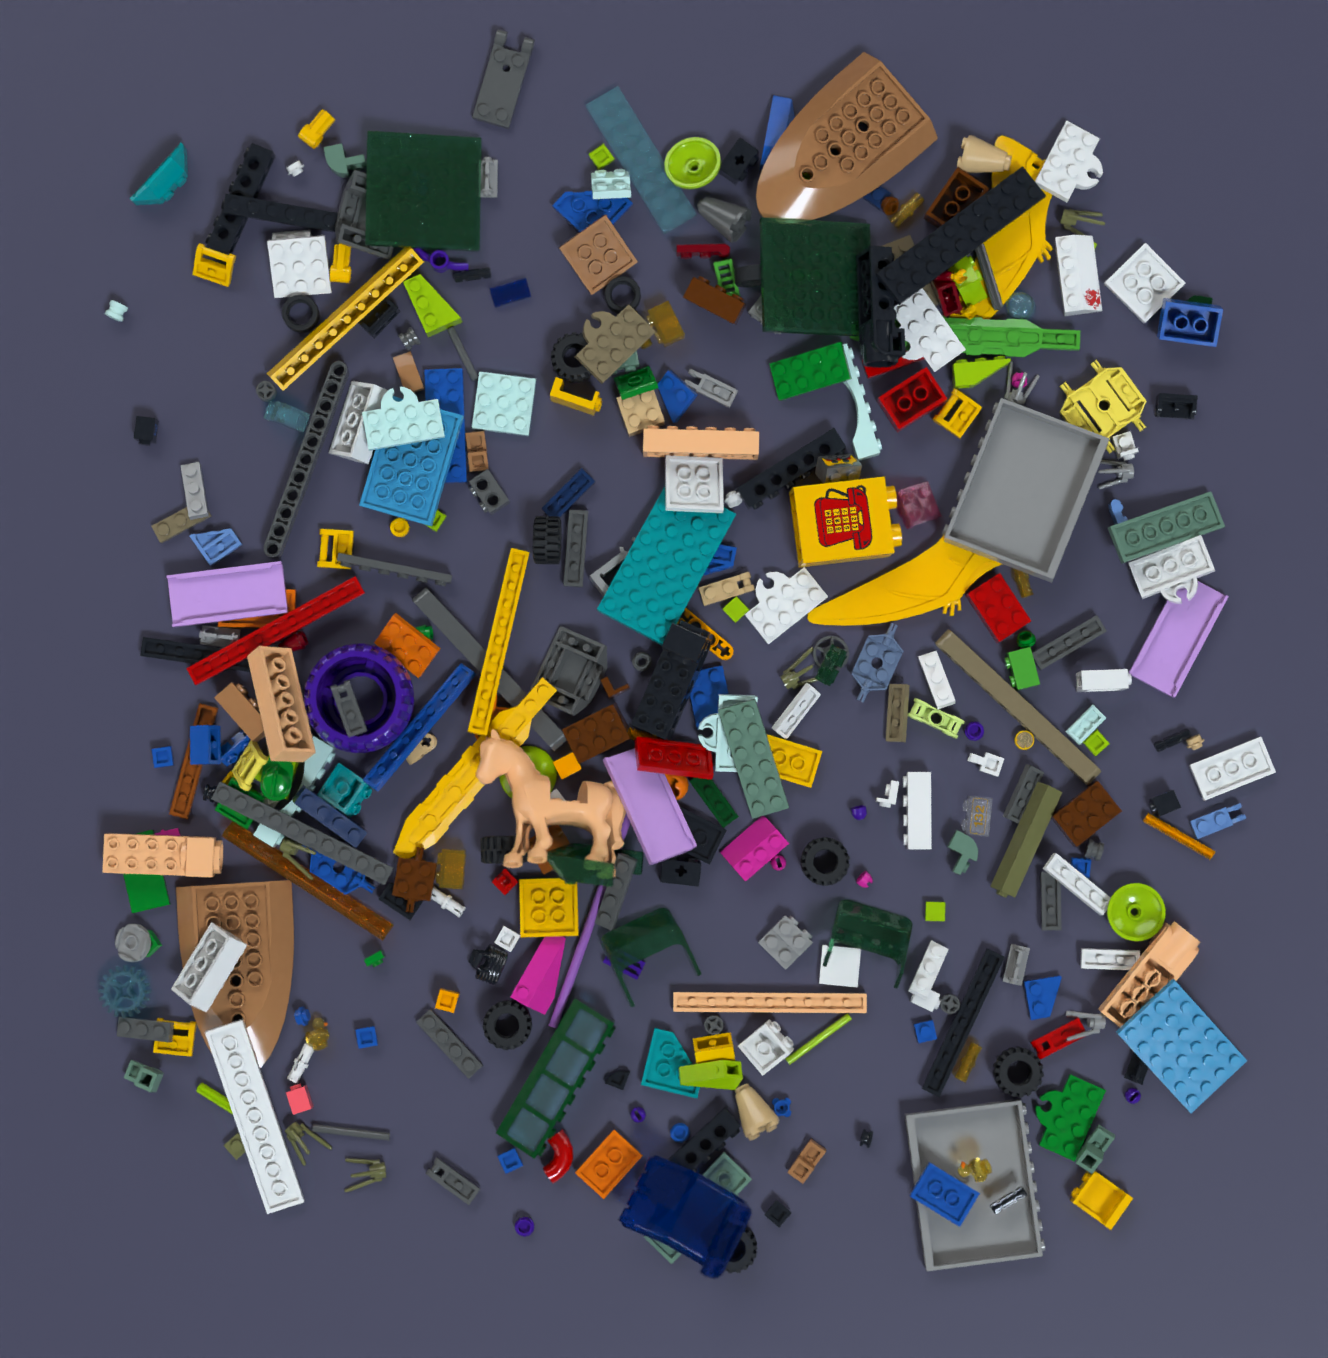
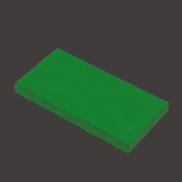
(146, 890)

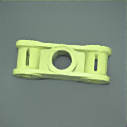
(945, 724)

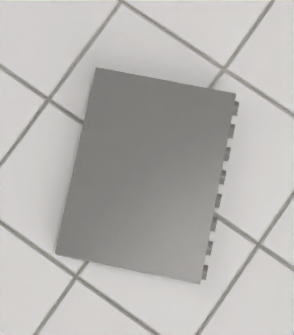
(1025, 489)
(980, 1132)

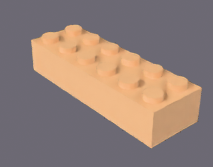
(701, 443)
(281, 704)

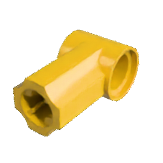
(313, 133)
(341, 268)

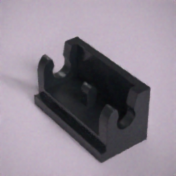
(379, 317)
(1176, 406)

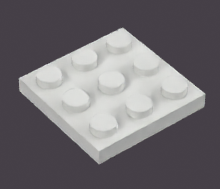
(299, 266)
(1144, 283)
(694, 484)

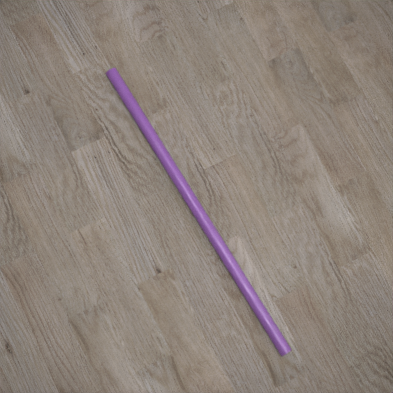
(581, 946)

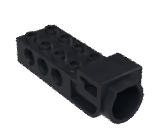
(879, 339)
(673, 679)

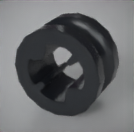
(208, 792)
(866, 1138)

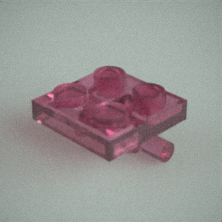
(917, 505)

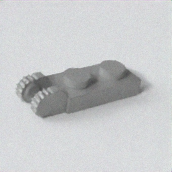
(712, 388)

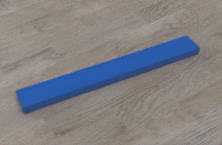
(419, 727)

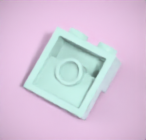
(610, 184)

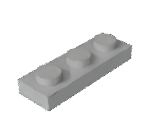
(194, 490)

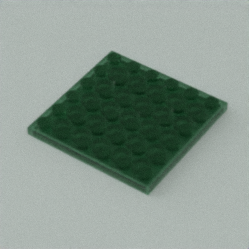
(423, 191)
(810, 275)

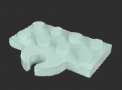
(402, 421)
(718, 741)

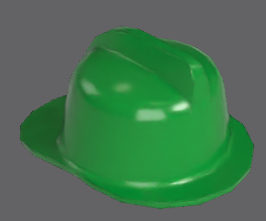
(276, 779)

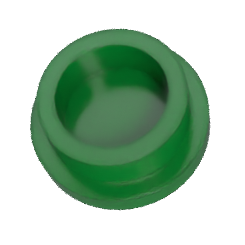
(1025, 639)

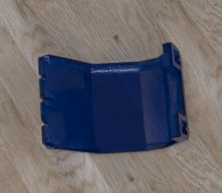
(687, 1214)

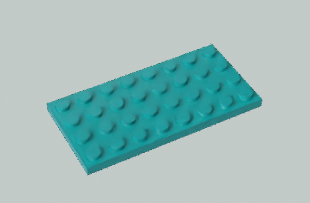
(664, 568)

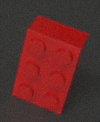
(911, 399)
(998, 608)

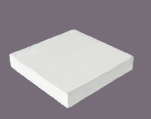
(841, 967)

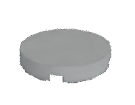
(133, 942)

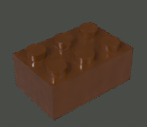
(954, 197)
(715, 299)
(597, 733)
(1085, 813)

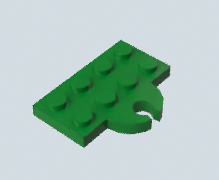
(1068, 1116)

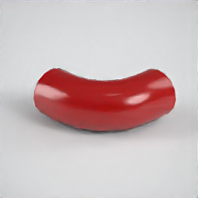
(562, 1156)

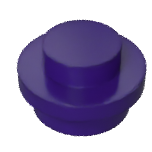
(974, 731)
(524, 1226)

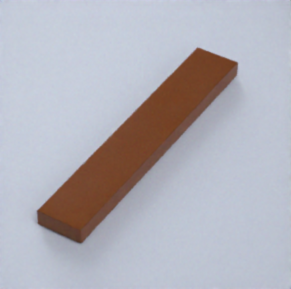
(190, 774)

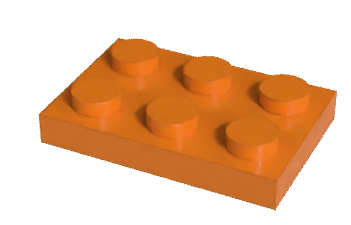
(407, 645)
(608, 1164)

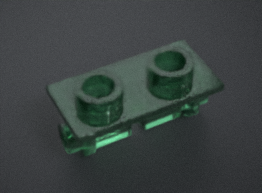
(834, 657)

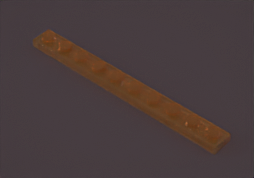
(317, 887)

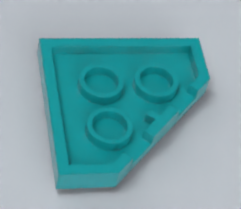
(663, 1063)

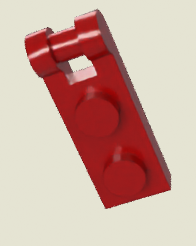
(1057, 1038)

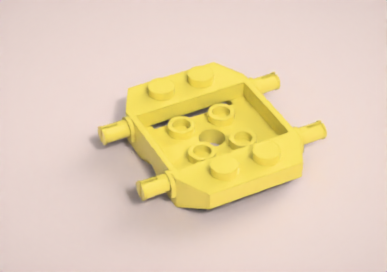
(1098, 390)

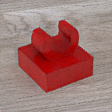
(505, 881)

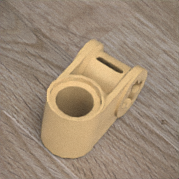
(421, 749)

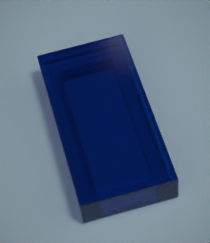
(510, 292)

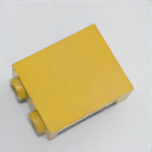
(572, 401)
(1100, 1199)

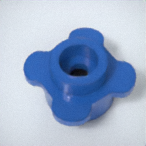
(782, 1102)

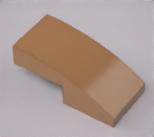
(408, 372)
(477, 451)
(806, 1161)

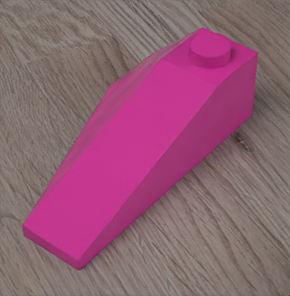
(540, 979)

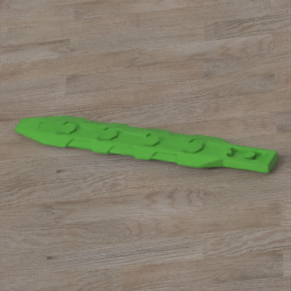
(1006, 337)

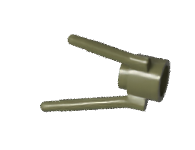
(1071, 216)
(791, 678)
(291, 847)
(295, 1133)
(376, 1172)

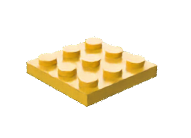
(548, 908)

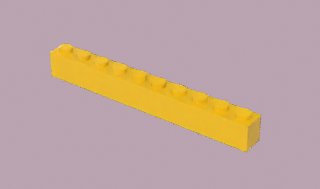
(345, 317)

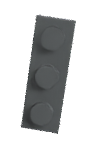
(1022, 793)
(1050, 902)
(145, 1029)

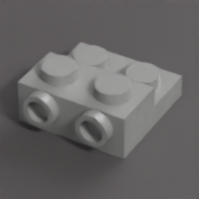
(786, 941)

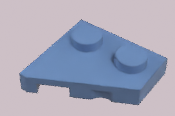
(216, 544)

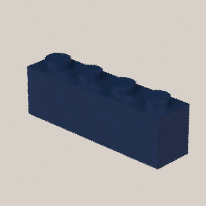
(329, 816)

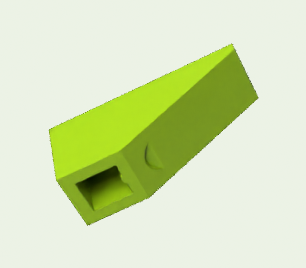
(970, 374)
(714, 1074)

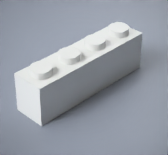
(917, 810)

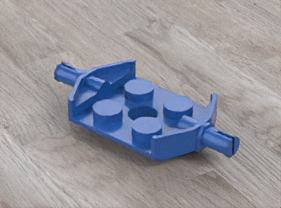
(345, 881)

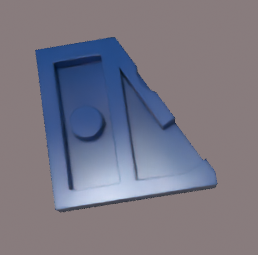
(676, 395)
(722, 559)
(1041, 996)

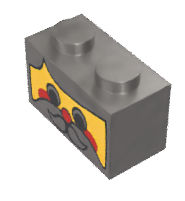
(838, 468)

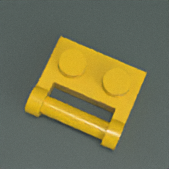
(213, 270)
(963, 416)
(341, 544)
(180, 1044)

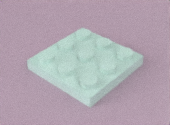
(504, 403)

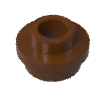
(890, 205)

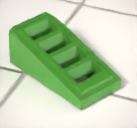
(728, 261)

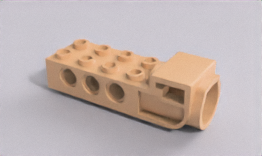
(162, 855)
(1163, 960)

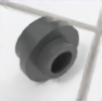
(646, 666)

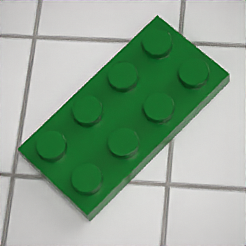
(810, 371)

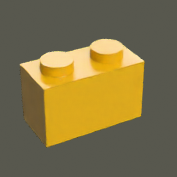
(714, 1048)

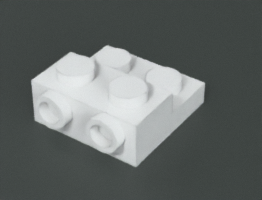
(766, 1046)

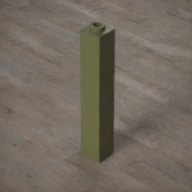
(1026, 840)

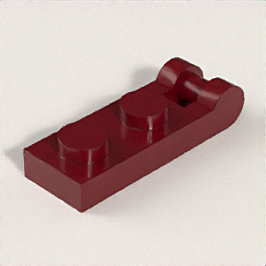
(703, 250)

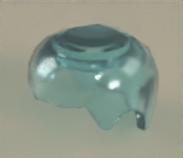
(1021, 306)

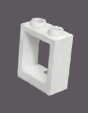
(1103, 680)

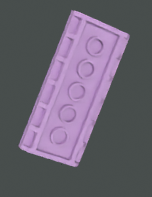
(227, 594)
(1177, 639)
(650, 808)

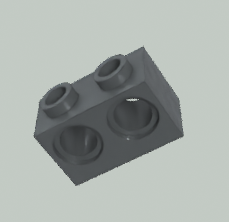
(492, 489)

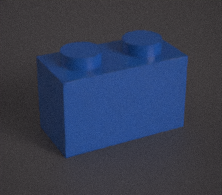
(205, 745)

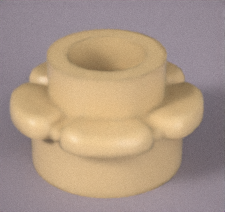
(1194, 742)

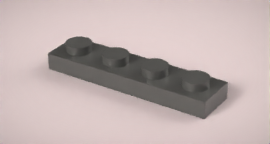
(576, 548)
(1068, 642)
(615, 895)
(449, 1043)

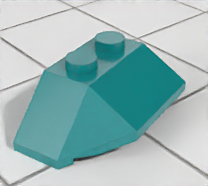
(164, 180)

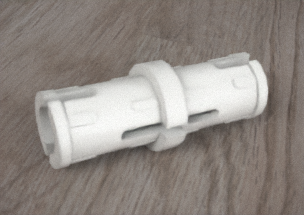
(447, 902)
(301, 1063)

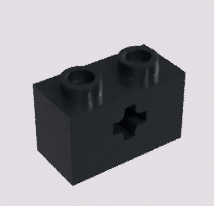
(739, 151)
(690, 878)

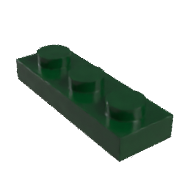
(714, 800)

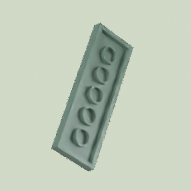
(1166, 527)
(753, 758)
(723, 1172)

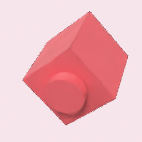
(299, 1098)

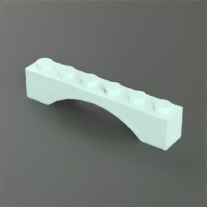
(864, 442)
(312, 771)

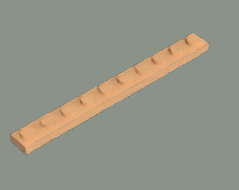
(770, 1002)

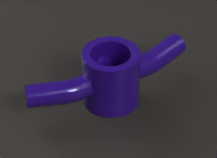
(447, 265)

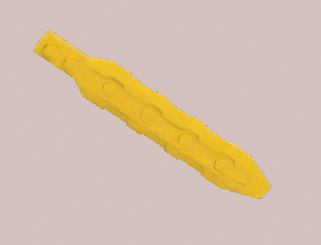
(460, 785)

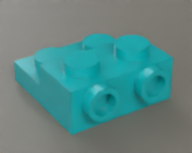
(345, 790)

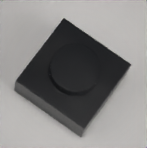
(777, 1213)

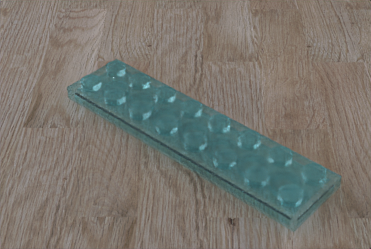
(641, 159)

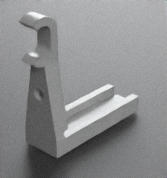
(595, 578)

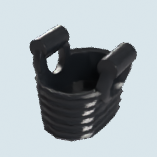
(493, 966)

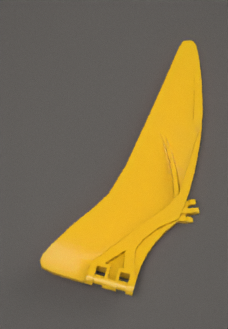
(1019, 243)
(919, 586)

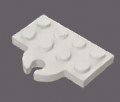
(1069, 163)
(927, 332)
(1172, 570)
(784, 603)

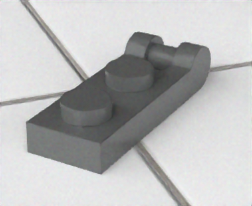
(349, 709)
(453, 1181)

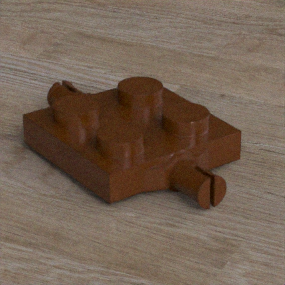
(414, 879)

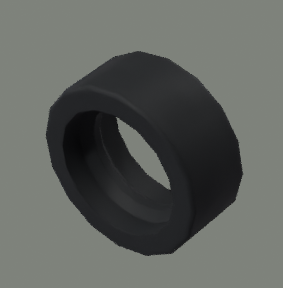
(748, 276)
(619, 281)
(286, 313)

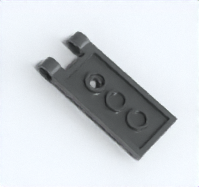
(500, 88)

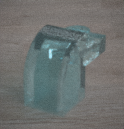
(286, 415)

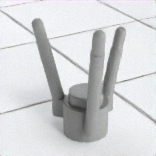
(1016, 395)
(1123, 471)
(1095, 1021)

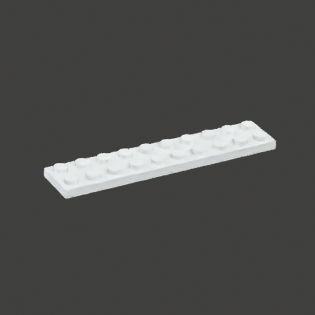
(255, 1116)

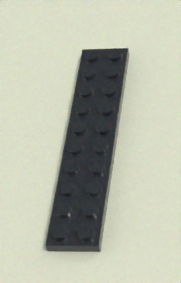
(960, 235)

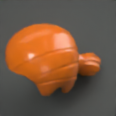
(678, 784)

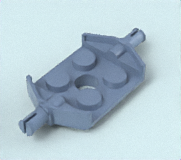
(880, 647)

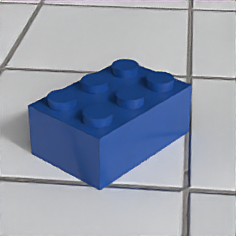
(1189, 322)

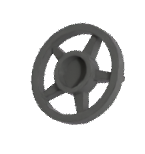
(827, 648)

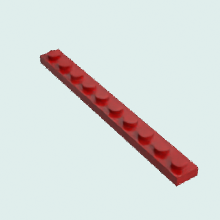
(276, 630)

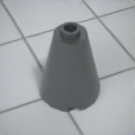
(725, 217)

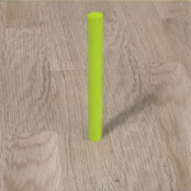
(819, 1038)

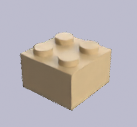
(640, 412)

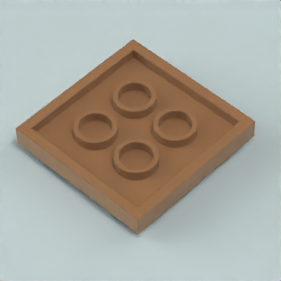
(598, 254)

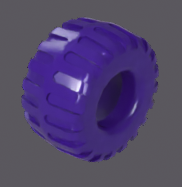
(353, 662)

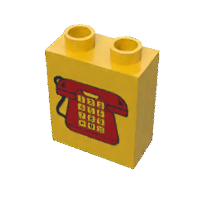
(844, 521)

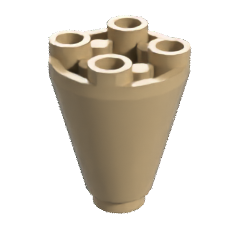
(982, 157)
(754, 1112)

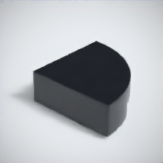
(618, 1079)

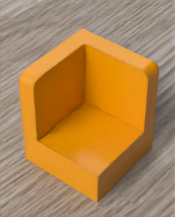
(567, 765)
(447, 1000)

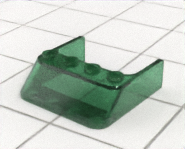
(572, 866)
(871, 931)
(642, 939)

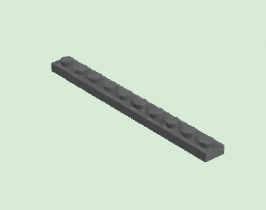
(302, 833)

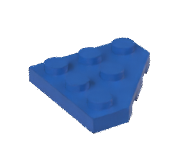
(583, 210)

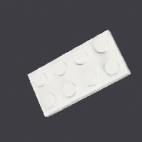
(1232, 768)

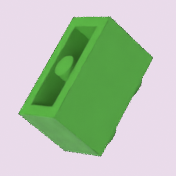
(1022, 669)

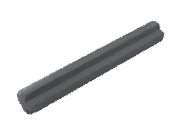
(989, 277)

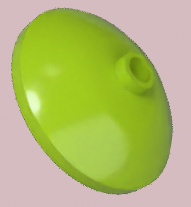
(691, 155)
(542, 763)
(1149, 914)

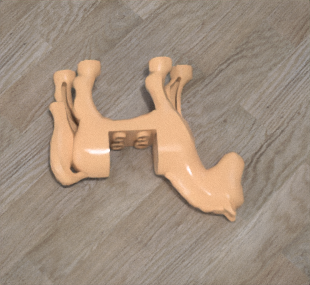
(595, 810)

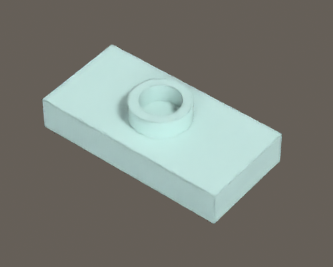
(1085, 724)

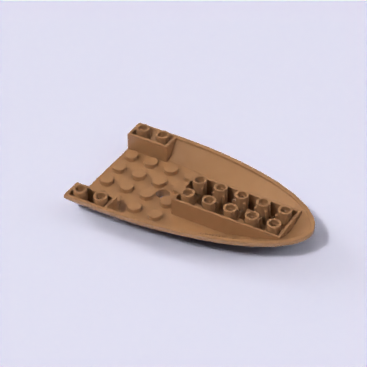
(865, 159)
(265, 922)

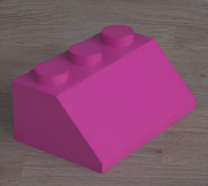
(754, 848)

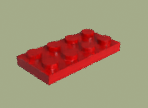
(673, 758)

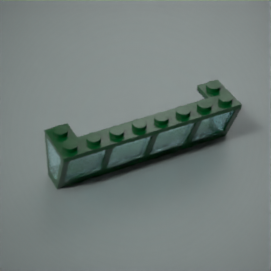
(556, 1078)

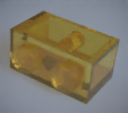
(665, 324)
(452, 869)

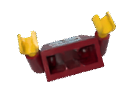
(947, 294)

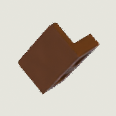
(609, 689)

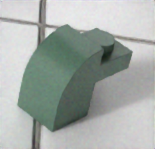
(339, 163)
(966, 848)
(144, 1076)
(1093, 1148)

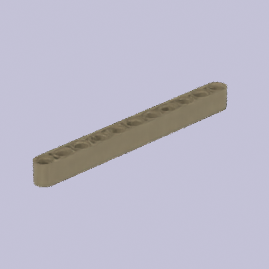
(1018, 707)

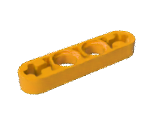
(703, 626)

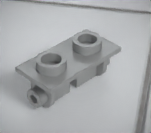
(489, 178)
(218, 636)
(1016, 964)

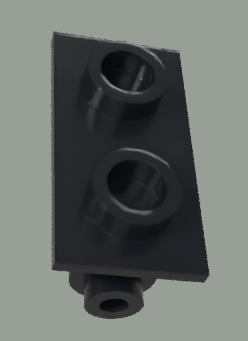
(1136, 1070)

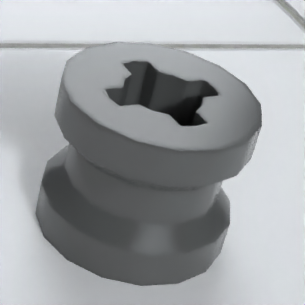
(409, 338)
(264, 388)
(1093, 850)
(953, 1004)
(713, 1026)

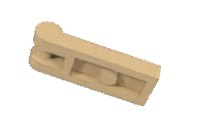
(725, 589)

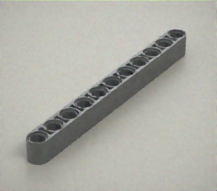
(306, 450)
(476, 654)

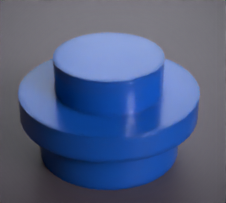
(302, 1016)
(679, 1132)

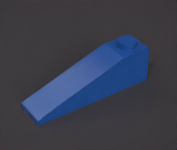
(780, 118)

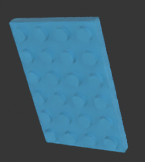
(412, 476)
(1181, 1046)

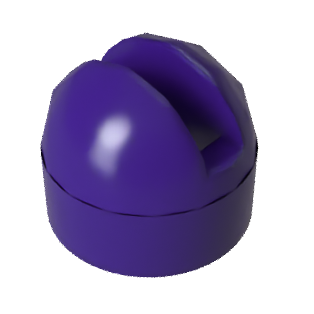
(859, 812)
(1129, 1093)
(642, 1113)

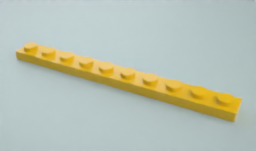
(498, 642)

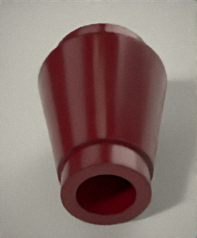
(296, 641)

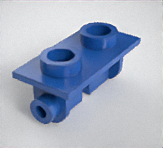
(230, 753)

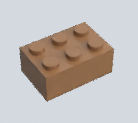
(242, 710)

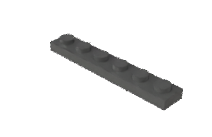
(402, 571)

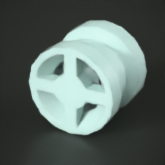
(116, 310)

